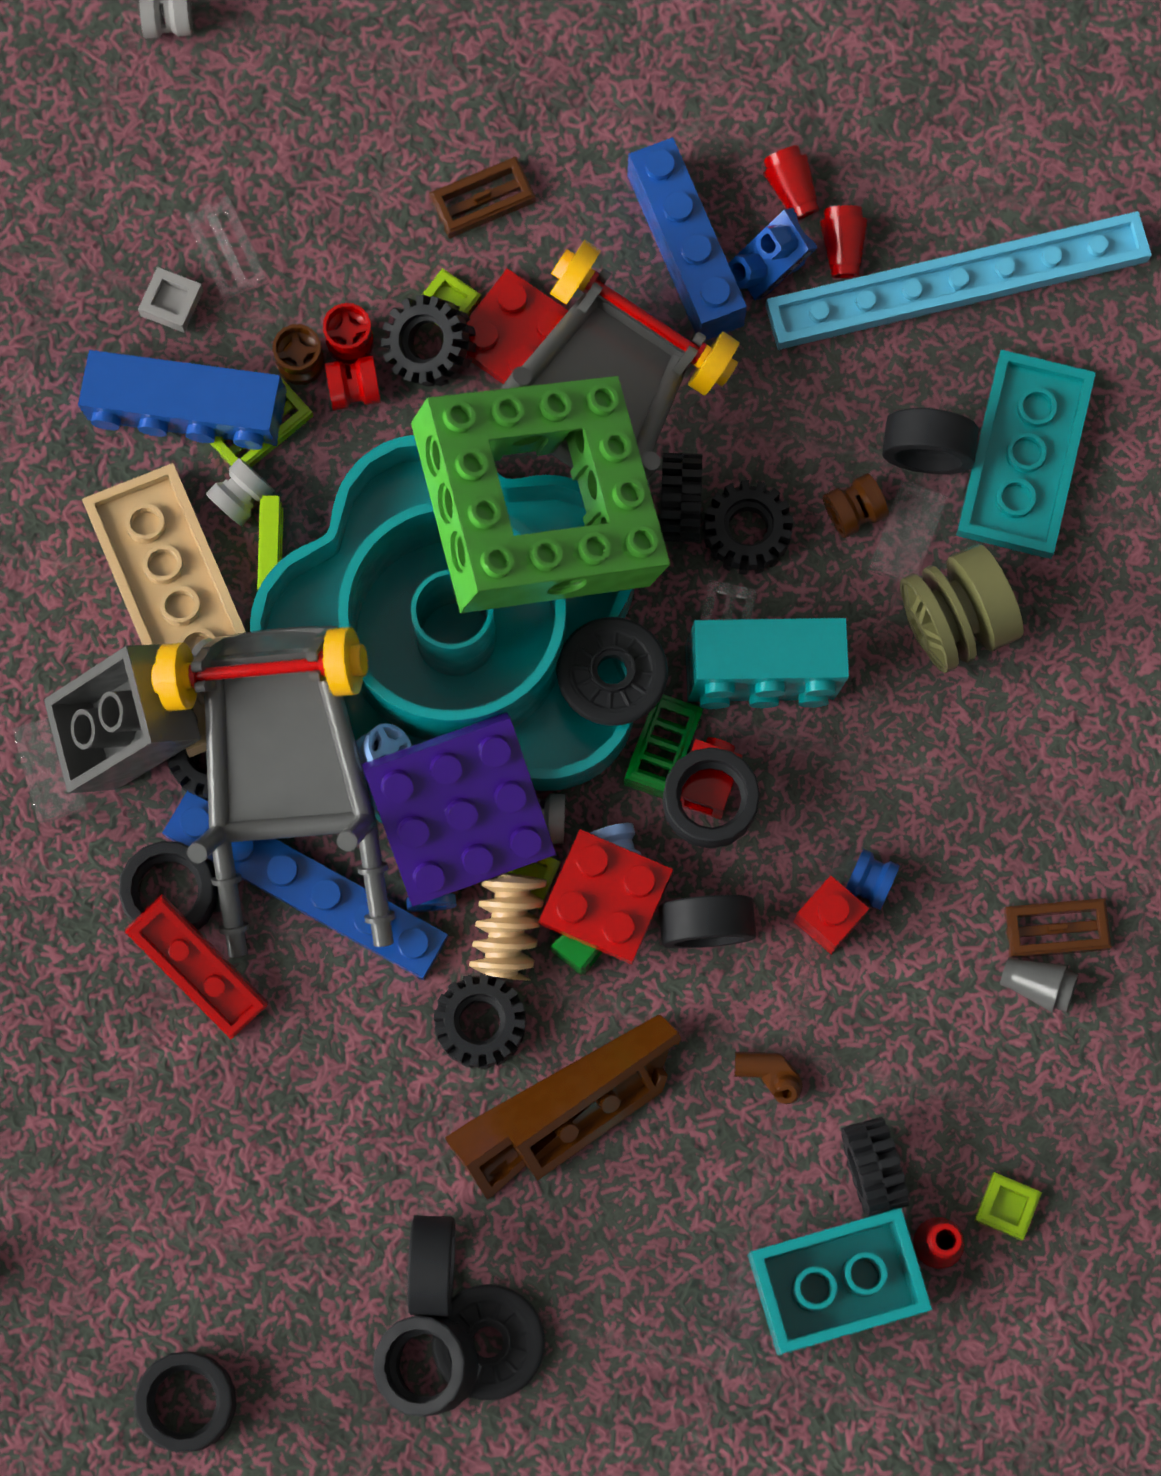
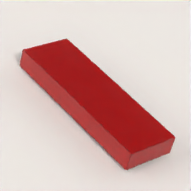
(196, 966)

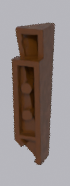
(566, 1109)

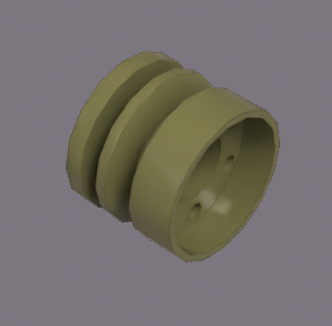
(970, 604)

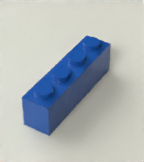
(686, 239)
(182, 399)

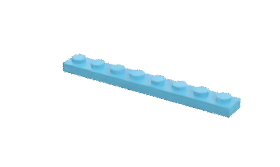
(958, 280)

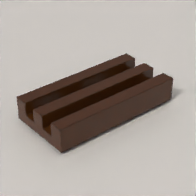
(490, 212)
(1014, 932)

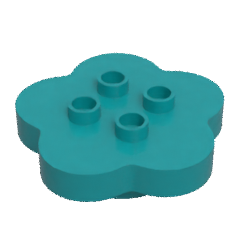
(426, 660)

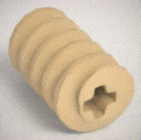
(508, 926)

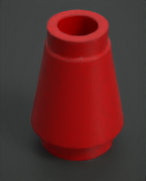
(792, 180)
(844, 239)
(926, 1246)

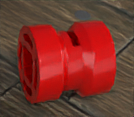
(346, 323)
(352, 382)

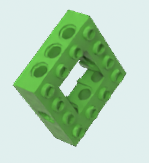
(488, 564)

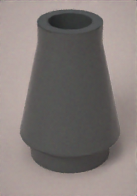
(1041, 982)

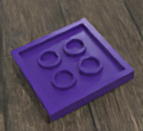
(459, 809)

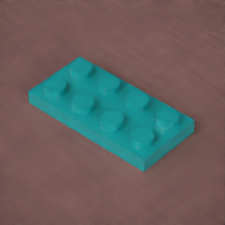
(1026, 454)

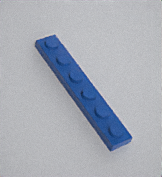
(315, 891)

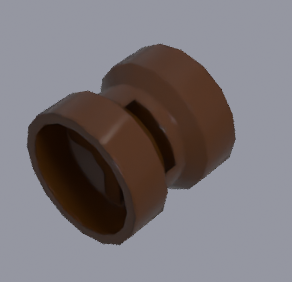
(295, 344)
(856, 505)

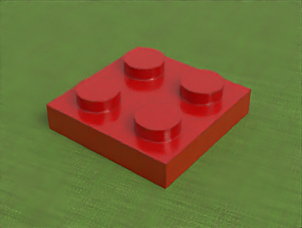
(511, 325)
(605, 896)

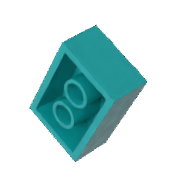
(766, 661)
(839, 1281)

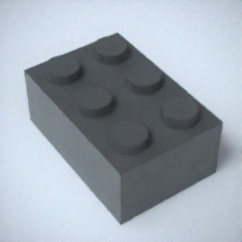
(113, 723)

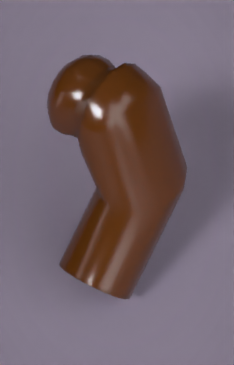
(774, 1072)

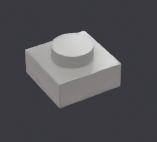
(170, 299)

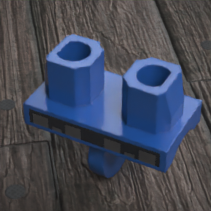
(772, 255)

